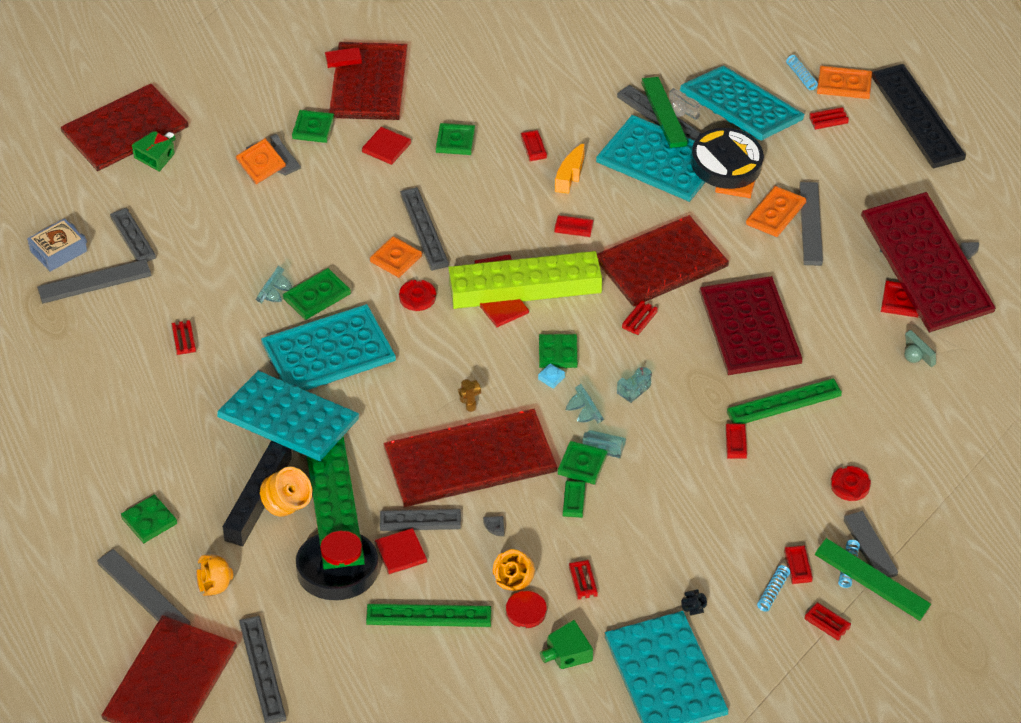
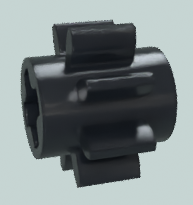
(694, 602)

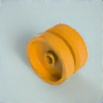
(286, 491)

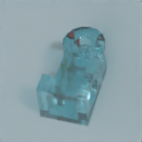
(635, 385)

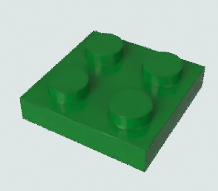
(313, 126)
(455, 139)
(558, 350)
(582, 462)
(149, 518)

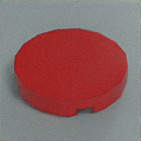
(417, 295)
(850, 483)
(341, 547)
(526, 609)

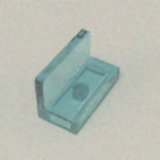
(613, 444)

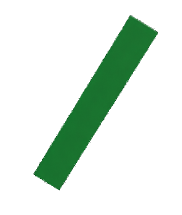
(664, 112)
(784, 402)
(873, 579)
(428, 615)

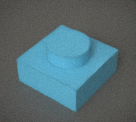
(551, 376)

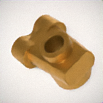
(467, 393)

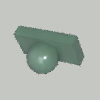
(918, 350)

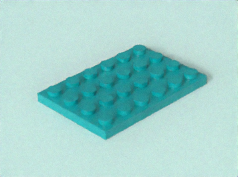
(742, 102)
(644, 154)
(329, 349)
(288, 415)
(666, 671)

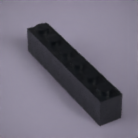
(249, 504)

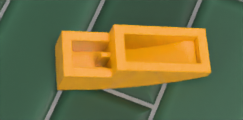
(570, 170)

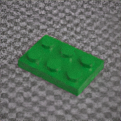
(316, 294)

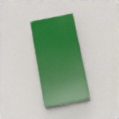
(574, 499)

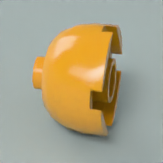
(513, 570)
(214, 575)

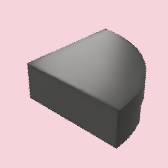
(969, 249)
(494, 525)

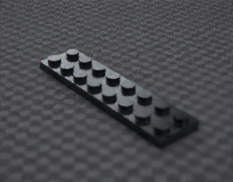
(918, 116)

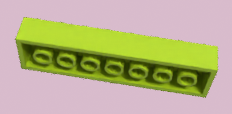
(525, 279)

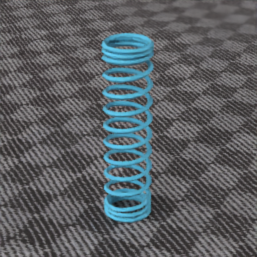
(801, 78)
(781, 574)
(845, 578)

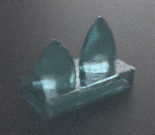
(278, 281)
(583, 399)

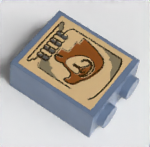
(57, 244)

